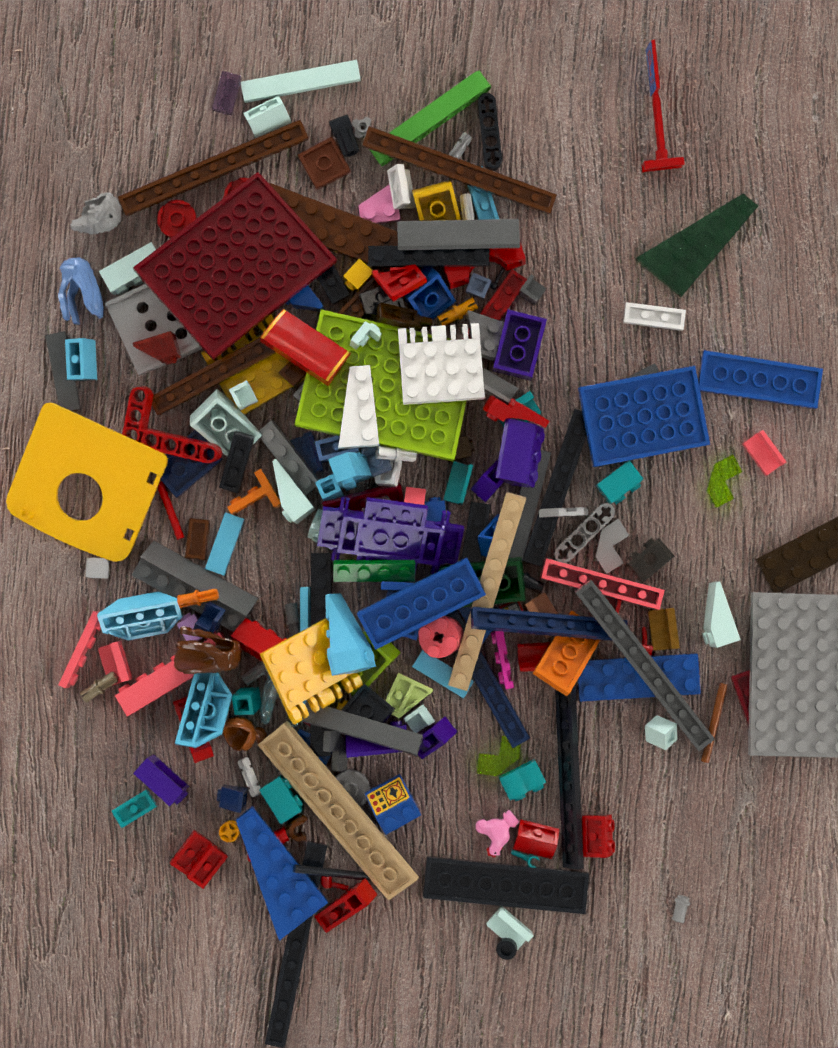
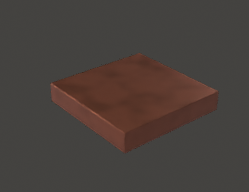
(324, 163)

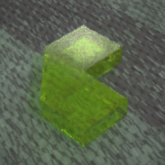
(717, 487)
(495, 764)

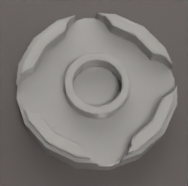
(355, 784)

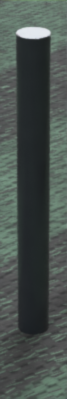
(320, 871)

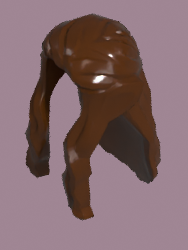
(199, 657)

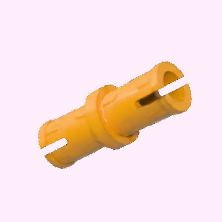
(457, 312)

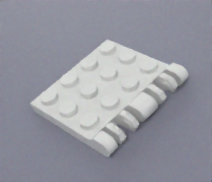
(441, 368)

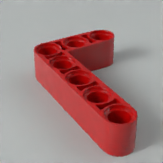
(162, 437)

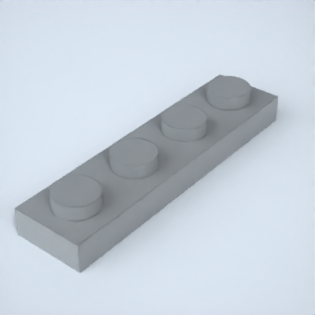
(289, 457)

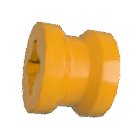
(228, 834)

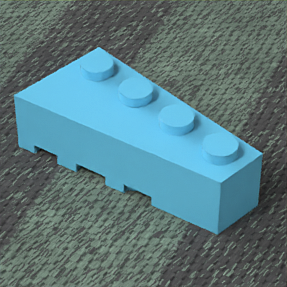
(350, 469)

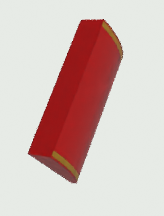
(305, 347)

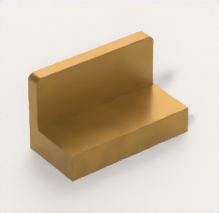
(663, 629)

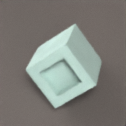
(243, 395)
(419, 718)
(661, 732)

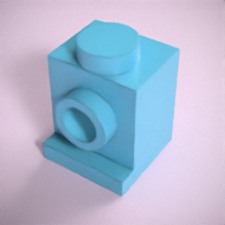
(329, 488)

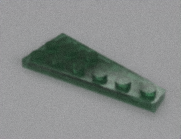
(689, 252)

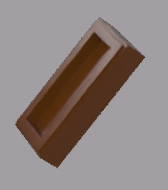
(197, 539)

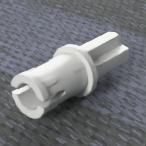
(395, 454)

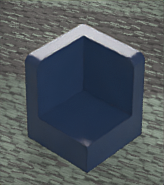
(210, 618)

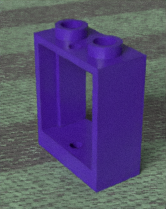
(162, 780)

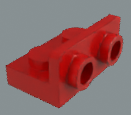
(598, 836)

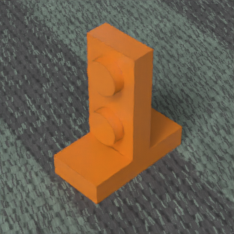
(255, 494)

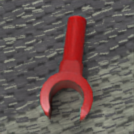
(649, 648)
(327, 883)

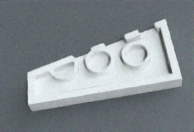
(359, 413)

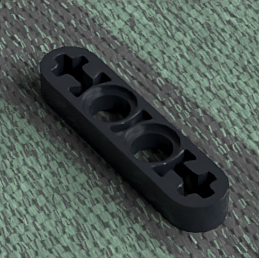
(489, 131)

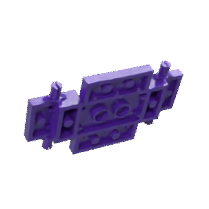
(390, 533)

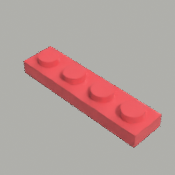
(78, 657)

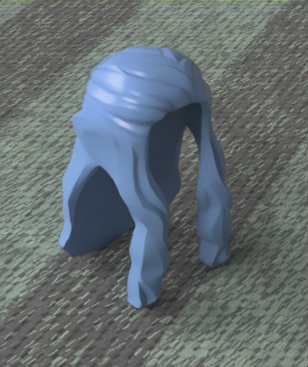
(81, 276)

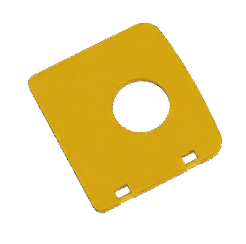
(120, 465)

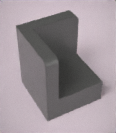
(532, 290)

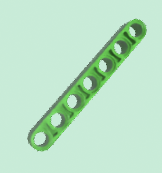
(439, 111)

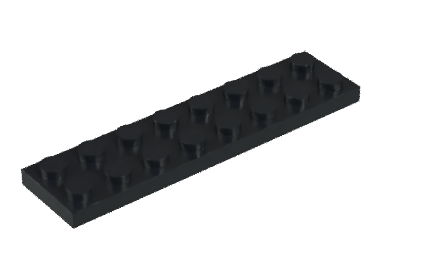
(506, 885)

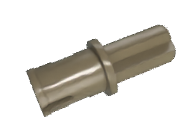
(99, 687)

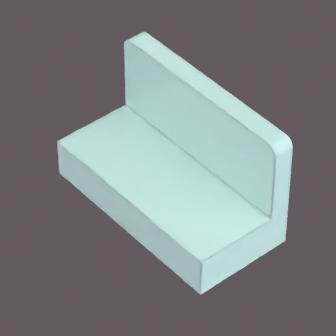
(267, 117)
(508, 926)

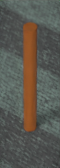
(714, 720)

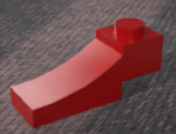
(499, 410)

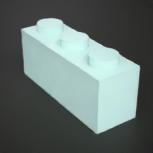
(120, 274)

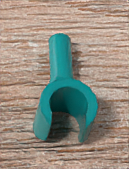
(527, 858)

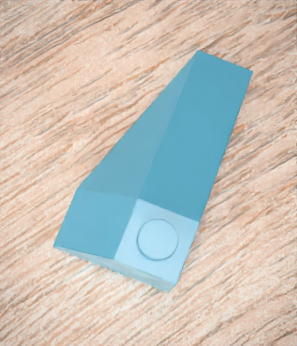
(348, 645)

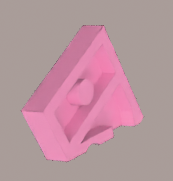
(379, 208)

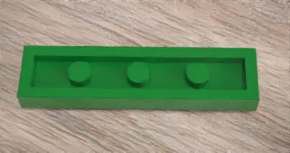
(373, 570)

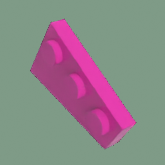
(501, 658)

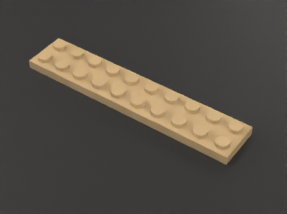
(338, 810)

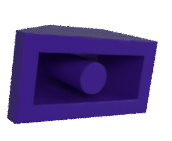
(488, 483)
(436, 737)

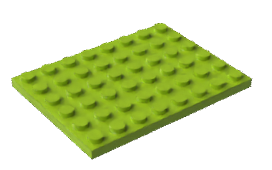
(416, 428)

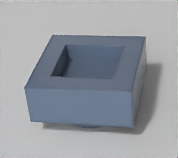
(478, 286)

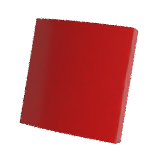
(198, 859)

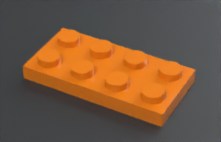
(565, 661)

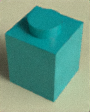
(246, 701)

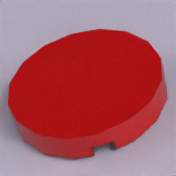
(175, 217)

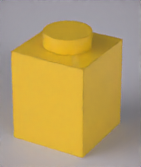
(357, 276)

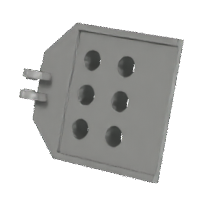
(134, 325)

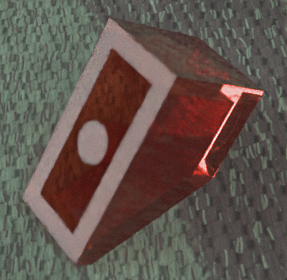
(160, 347)

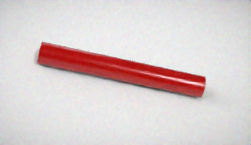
(170, 511)

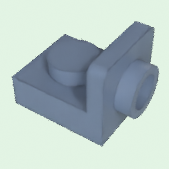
(376, 466)

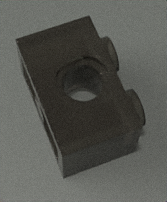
(660, 554)

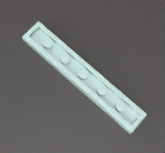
(300, 81)

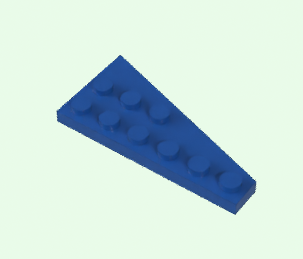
(288, 895)

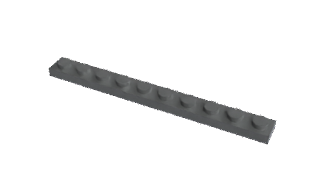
(644, 665)

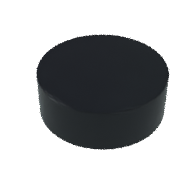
(506, 948)

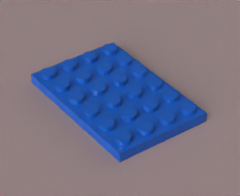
(643, 416)

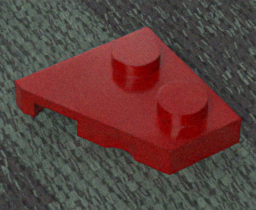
(399, 280)

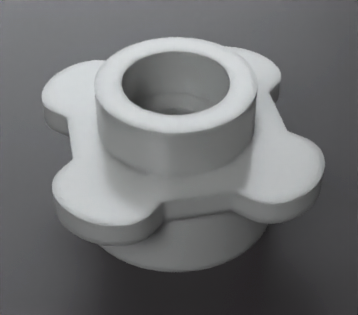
(357, 124)

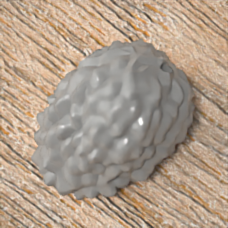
(98, 215)

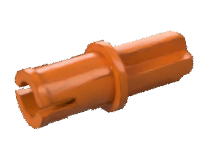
(197, 597)

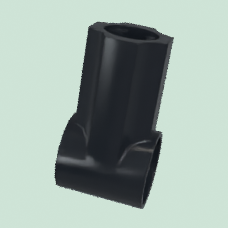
(343, 131)

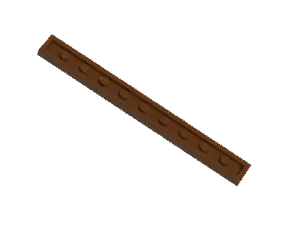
(213, 168)
(459, 170)

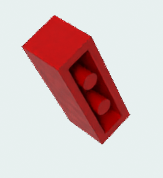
(255, 638)

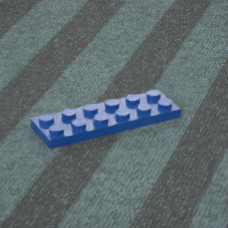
(760, 379)
(421, 603)
(618, 679)

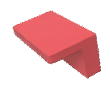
(764, 452)
(115, 660)

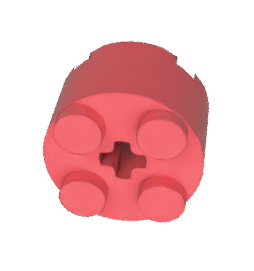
(442, 647)

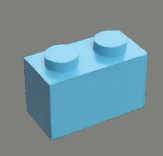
(81, 359)

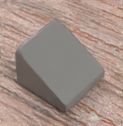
(97, 568)

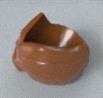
(241, 733)

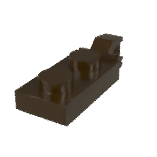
(402, 317)

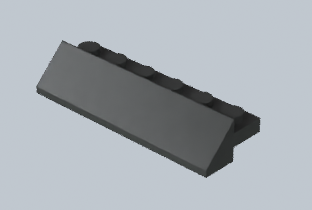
(458, 234)
(179, 576)

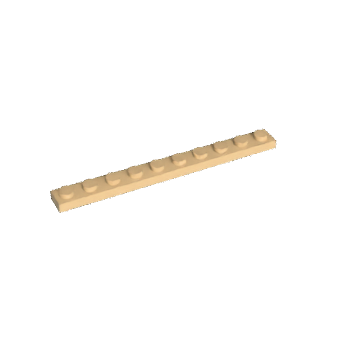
(490, 581)

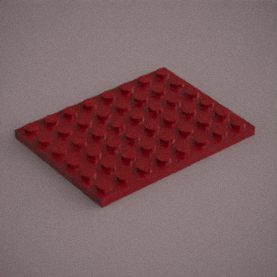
(235, 265)

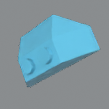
(140, 616)
(204, 710)

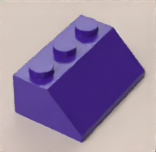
(520, 453)
(358, 747)

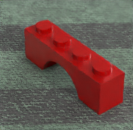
(506, 257)

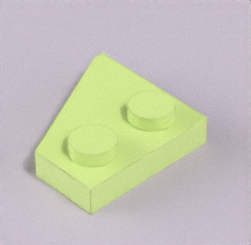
(406, 694)

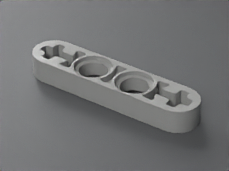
(584, 533)

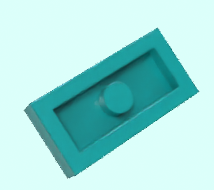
(134, 808)

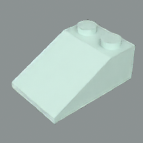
(219, 419)
(292, 499)
(718, 620)

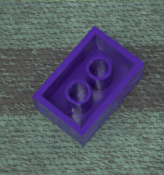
(519, 345)

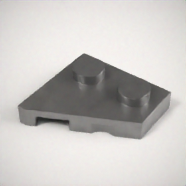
(490, 333)

